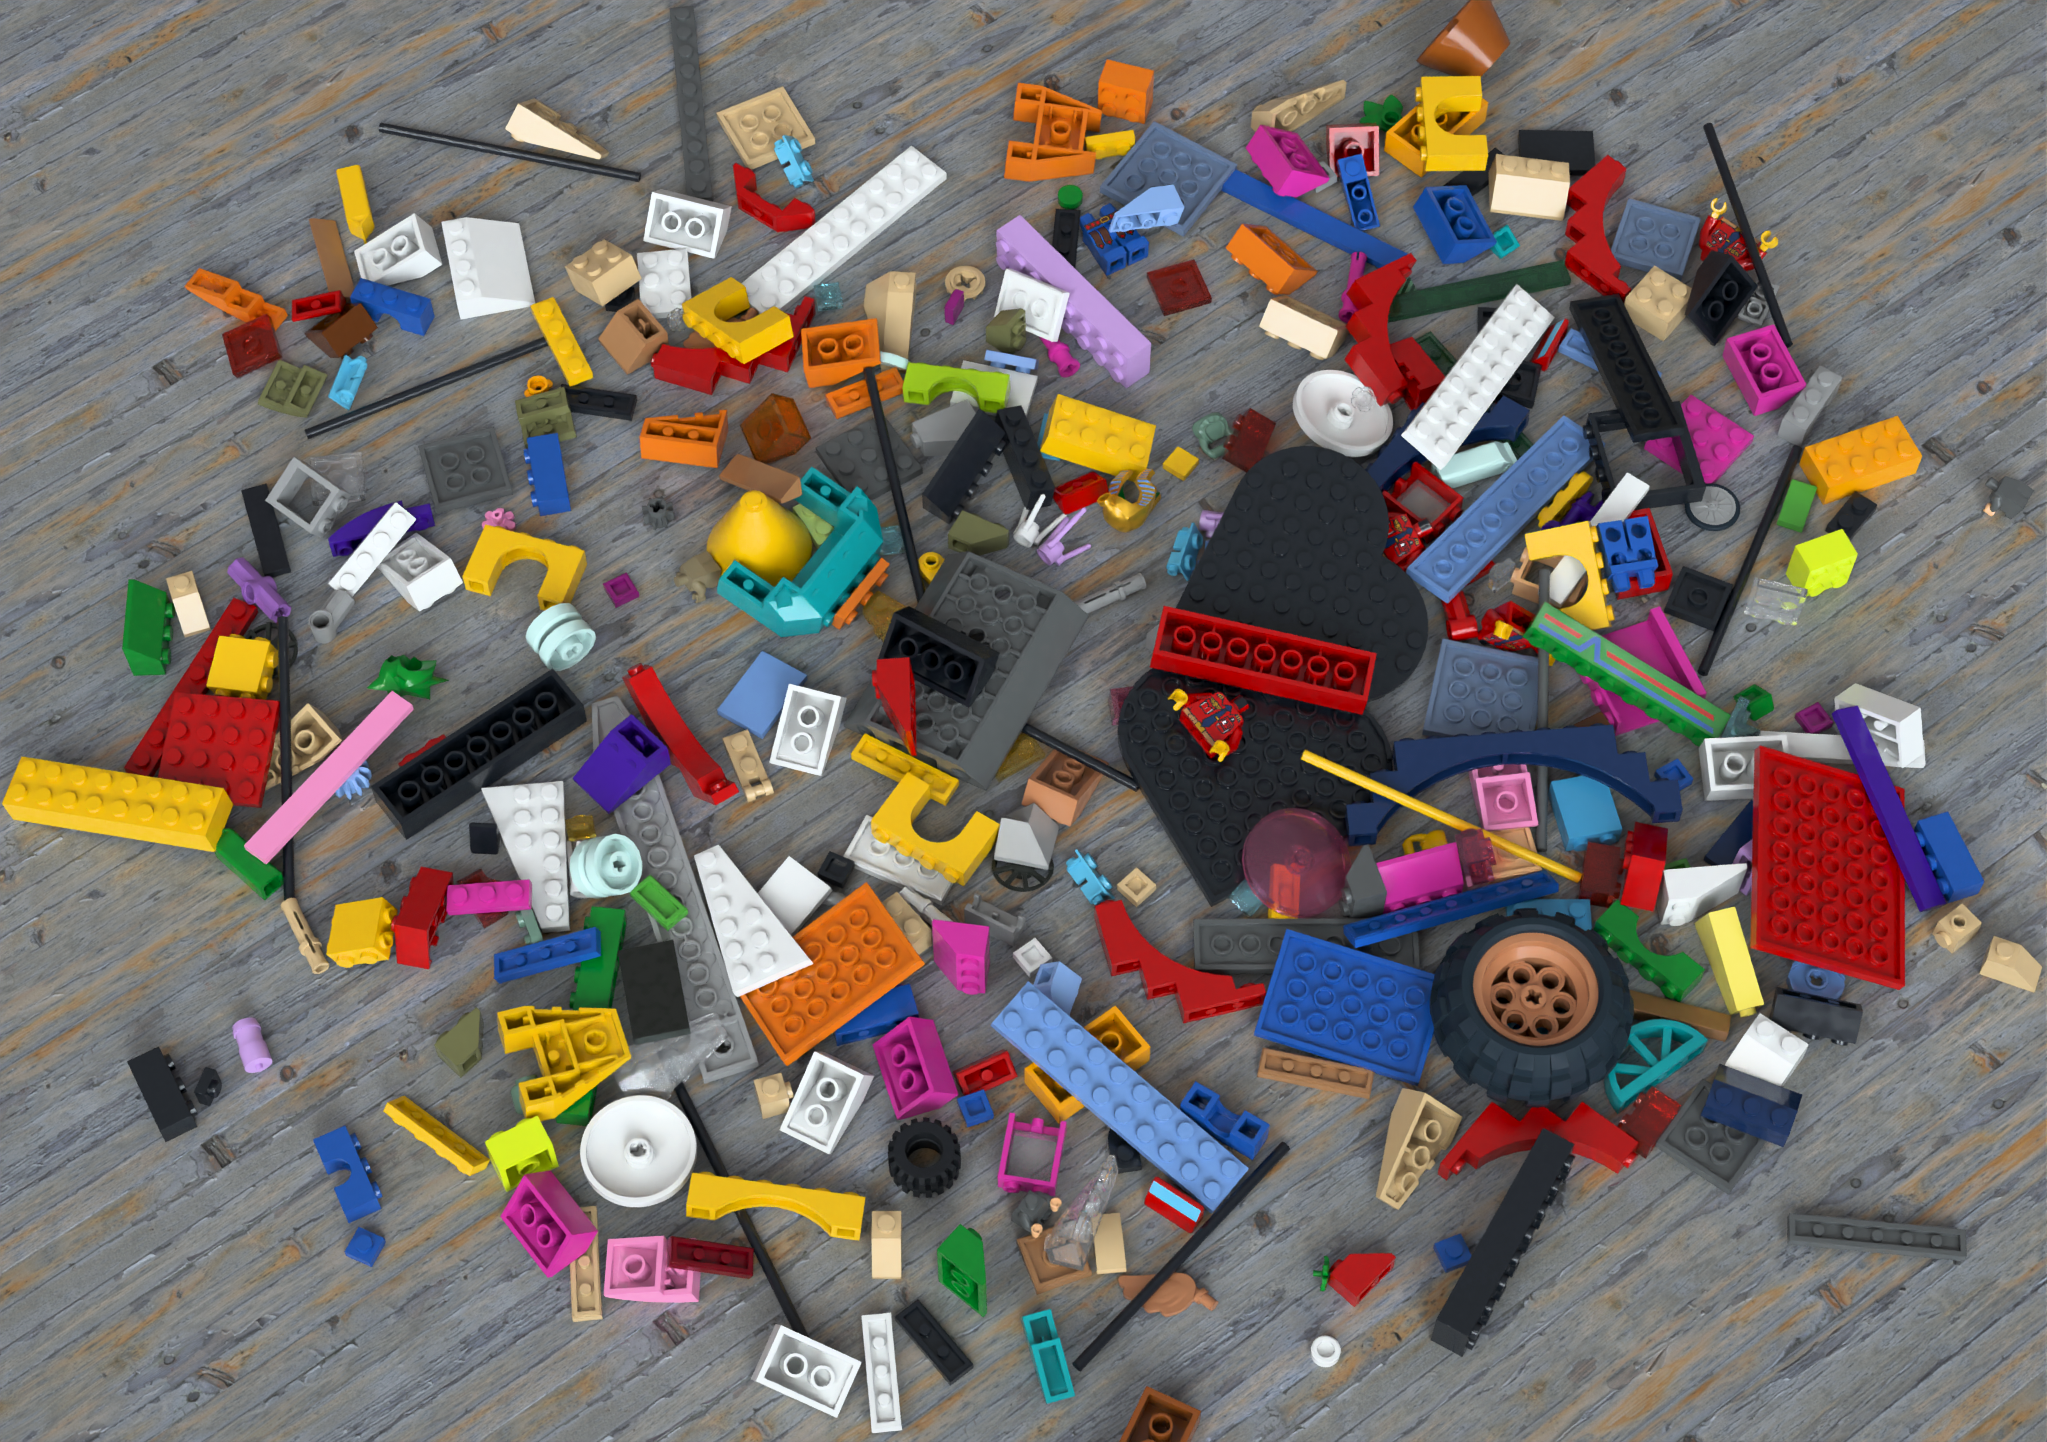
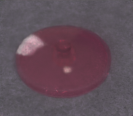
(1296, 862)

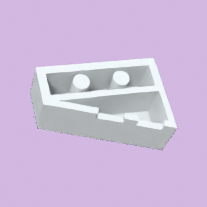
(1891, 722)

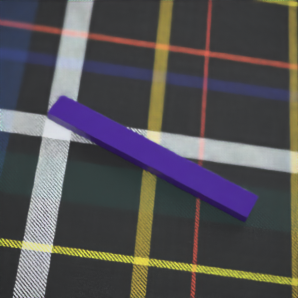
(1888, 808)

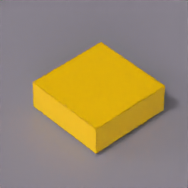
(1180, 463)

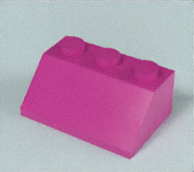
(1285, 161)
(1763, 369)
(1421, 877)
(962, 954)
(915, 1068)
(548, 1222)

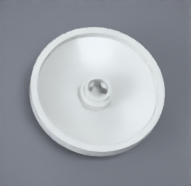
(1330, 420)
(638, 1151)

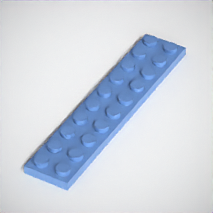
(1502, 511)
(1119, 1097)

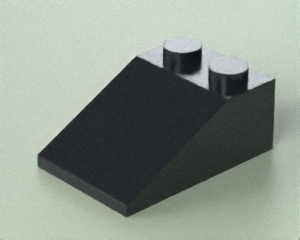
(1718, 295)

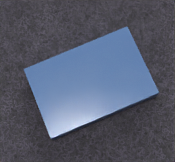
(760, 694)

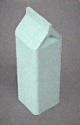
(1476, 464)

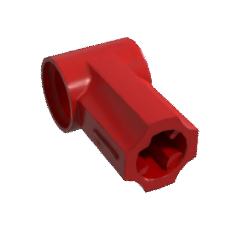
(1459, 621)

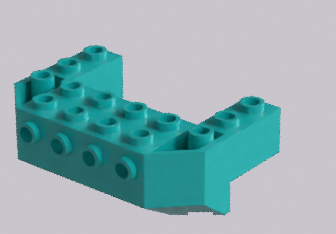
(830, 573)

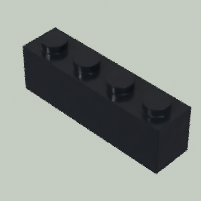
(1025, 458)

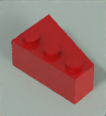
(1418, 370)
(1644, 865)
(420, 917)

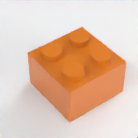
(1125, 91)

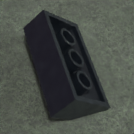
(964, 467)
(939, 655)

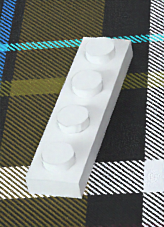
(372, 550)
(881, 1373)

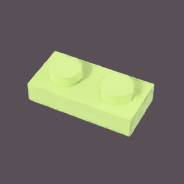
(817, 527)

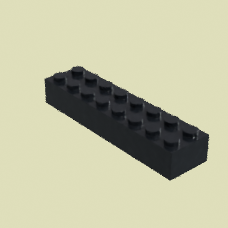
(479, 753)
(1504, 1243)

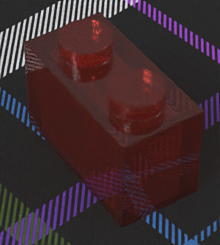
(1248, 440)
(1600, 874)
(1649, 1119)

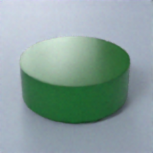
(1070, 197)

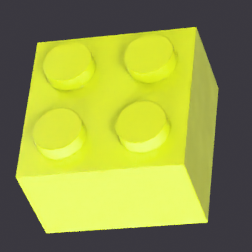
(1822, 563)
(521, 1152)

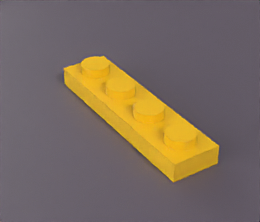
(561, 341)
(896, 764)
(436, 1135)

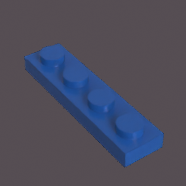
(547, 955)

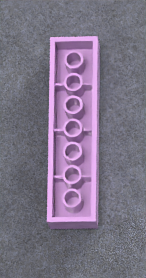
(1088, 313)

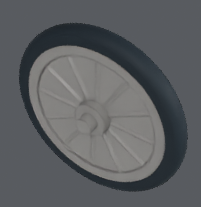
(1716, 510)

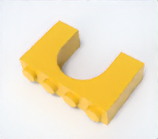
(1442, 149)
(743, 339)
(1579, 542)
(500, 547)
(954, 858)

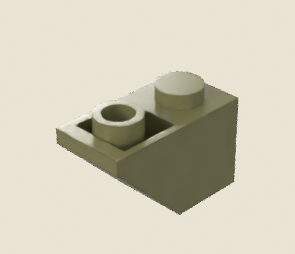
(1007, 331)
(977, 535)
(463, 1044)

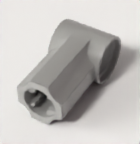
(331, 615)

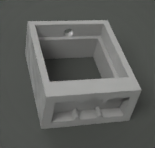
(290, 483)

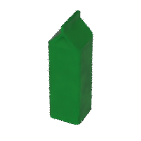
(260, 877)

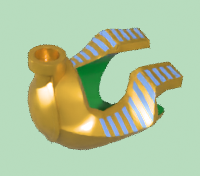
(1120, 512)

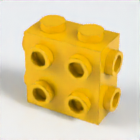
(242, 667)
(361, 932)

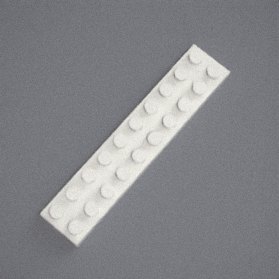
(843, 231)
(1477, 377)

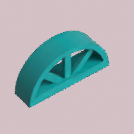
(1669, 1063)

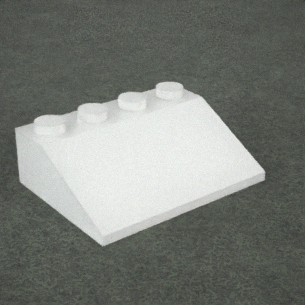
(487, 266)

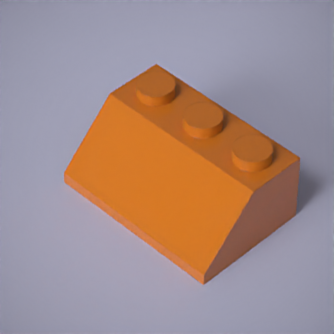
(1269, 259)

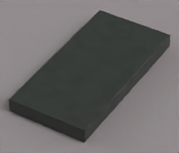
(654, 992)

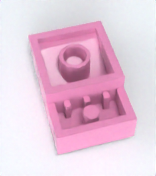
(1503, 797)
(640, 1272)

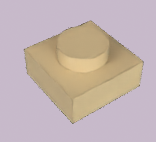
(1136, 887)

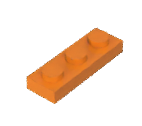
(856, 396)
(861, 595)

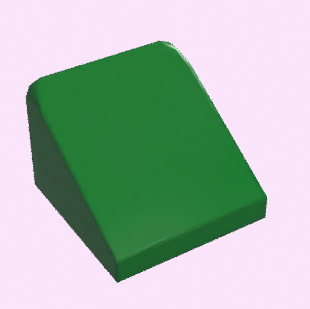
(1760, 701)

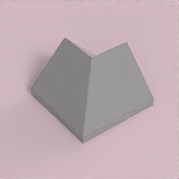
(1027, 838)

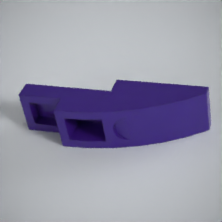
(350, 535)

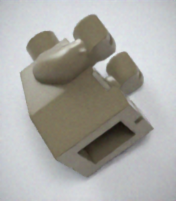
(698, 574)

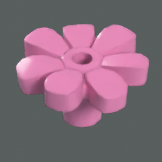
(500, 518)

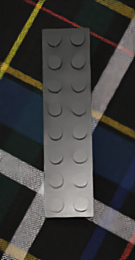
(1254, 944)

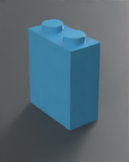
(1584, 812)

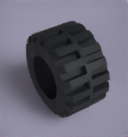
(924, 1179)

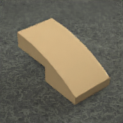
(1109, 1245)

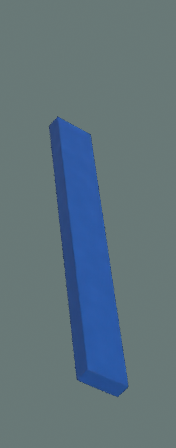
(1310, 220)
(1450, 908)

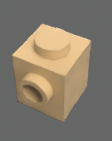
(1956, 928)
(773, 1095)

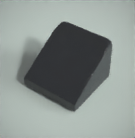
(484, 838)

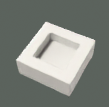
(1031, 956)

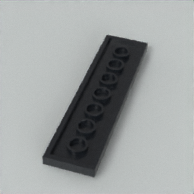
(1626, 368)

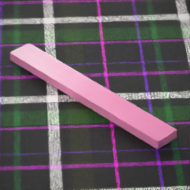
(328, 777)

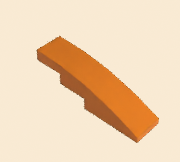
(232, 299)

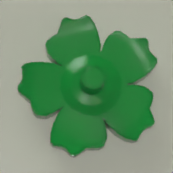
(1323, 1274)

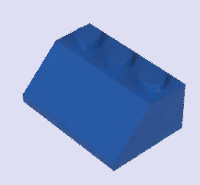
(1453, 223)

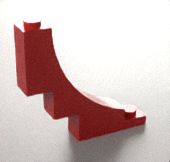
(1591, 254)
(1372, 355)
(704, 367)
(685, 752)
(1196, 992)
(1501, 1134)

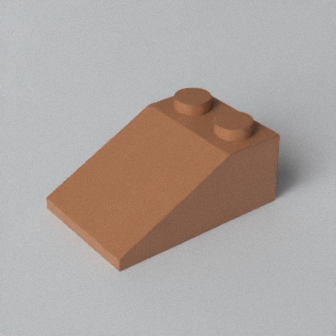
(1062, 787)

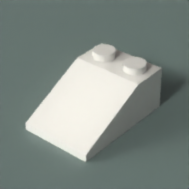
(399, 253)
(420, 572)
(807, 729)
(1695, 890)
(1768, 1052)
(826, 1101)
(806, 1370)

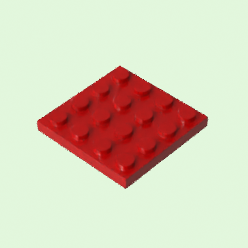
(221, 744)

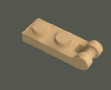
(747, 765)

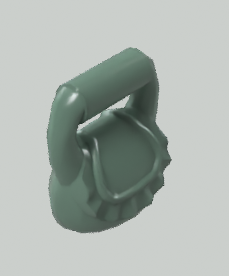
(1209, 430)

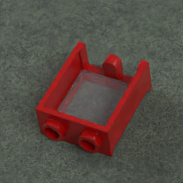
(1424, 497)

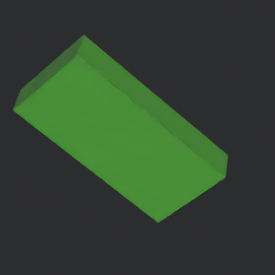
(1796, 505)
(659, 902)

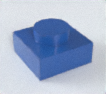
(1675, 771)
(975, 1108)
(365, 1247)
(1452, 1253)

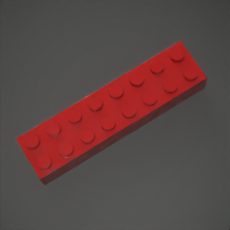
(1263, 660)

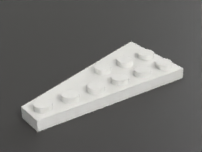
(535, 837)
(749, 934)

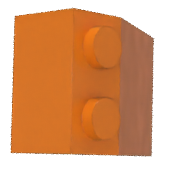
(839, 351)

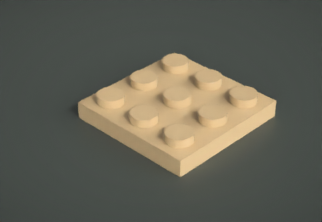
(760, 123)

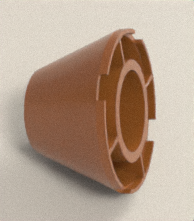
(1468, 41)

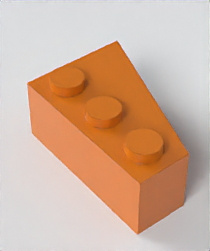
(685, 440)

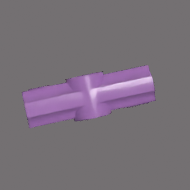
(258, 589)

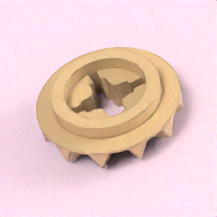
(969, 275)

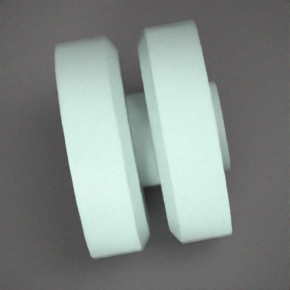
(560, 636)
(606, 866)

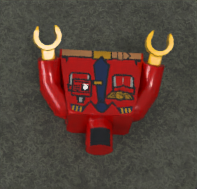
(1727, 238)
(1405, 540)
(1505, 628)
(1212, 720)

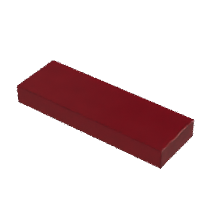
(710, 1257)

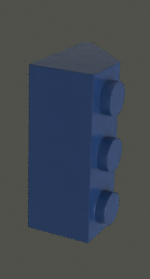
(1751, 1105)

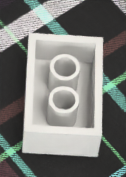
(1729, 765)

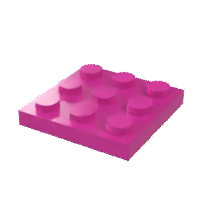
(1714, 438)

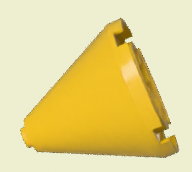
(761, 538)

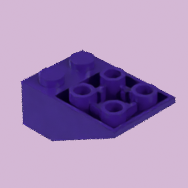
(622, 764)

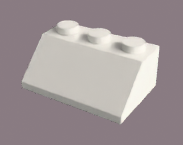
(686, 223)

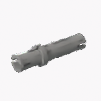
(1116, 592)

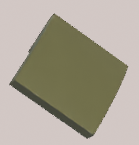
(292, 389)
(546, 415)

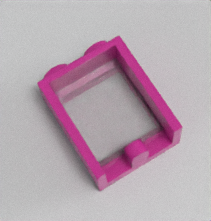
(1031, 1156)

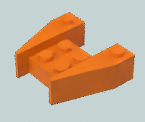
(1057, 139)

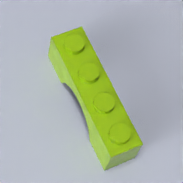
(926, 382)

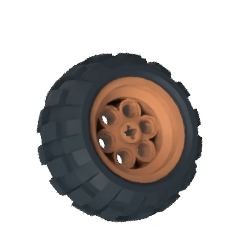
(1522, 1062)

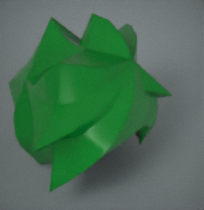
(407, 677)

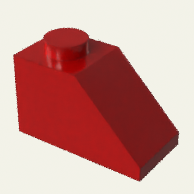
(1359, 1274)

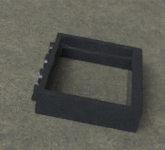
(1684, 448)

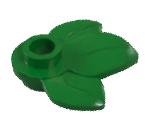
(1383, 115)

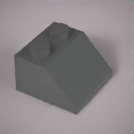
(1363, 888)

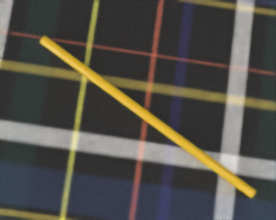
(1438, 815)

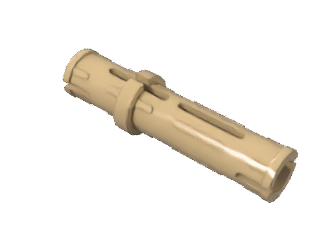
(308, 943)

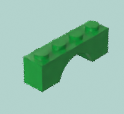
(1673, 974)

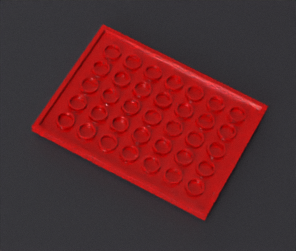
(1824, 872)

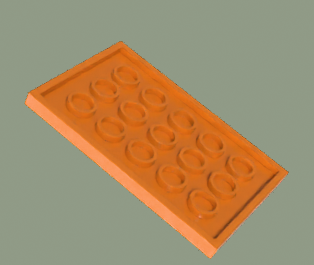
(856, 961)

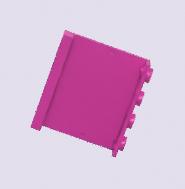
(1656, 646)

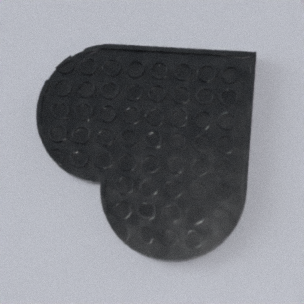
(1308, 561)
(1215, 804)

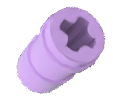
(251, 1045)

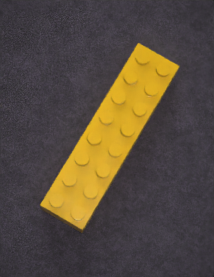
(118, 804)

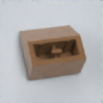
(633, 336)

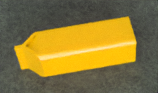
(355, 201)

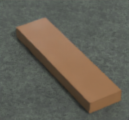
(1315, 1073)

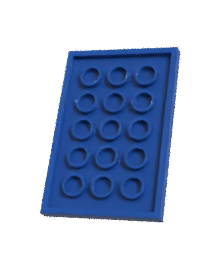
(1349, 1007)

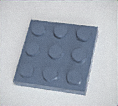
(1654, 237)

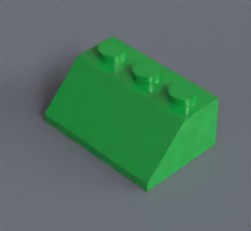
(147, 629)
(963, 1267)

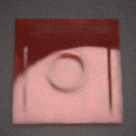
(1179, 287)
(252, 345)

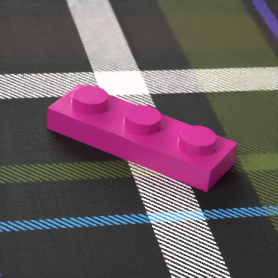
(489, 897)

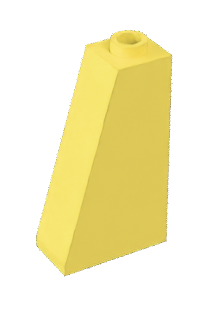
(1730, 961)

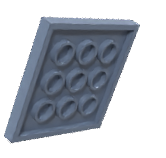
(1170, 159)
(1481, 691)

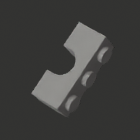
(1811, 401)

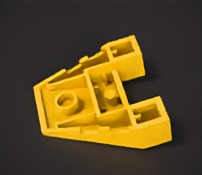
(571, 1049)

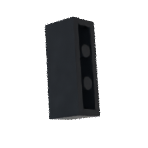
(1816, 1016)
(163, 1093)

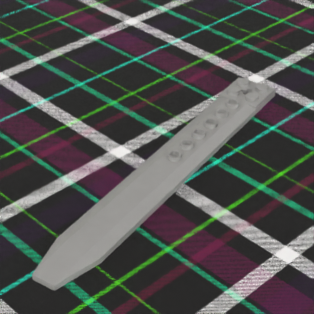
(703, 975)

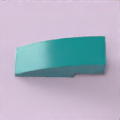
(1047, 1356)

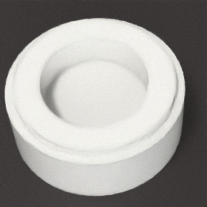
(1325, 1351)

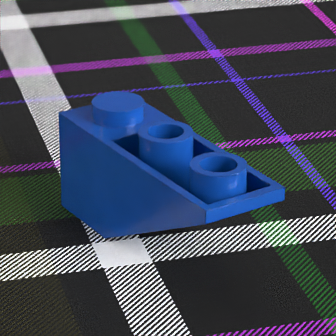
(1357, 192)

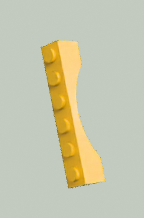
(716, 1196)

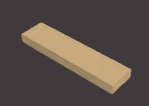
(586, 1278)

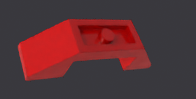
(794, 216)

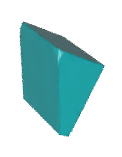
(1505, 242)

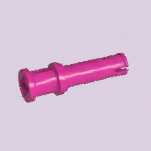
(1356, 271)
(1059, 353)

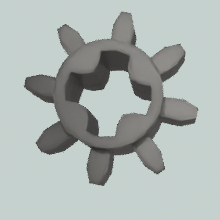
(658, 513)

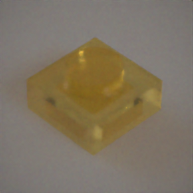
(580, 827)

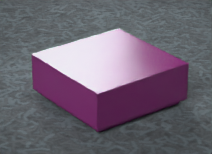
(954, 306)
(621, 590)
(1814, 719)

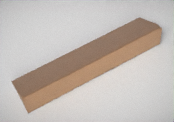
(332, 256)
(762, 477)
(1707, 1022)

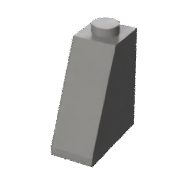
(941, 430)

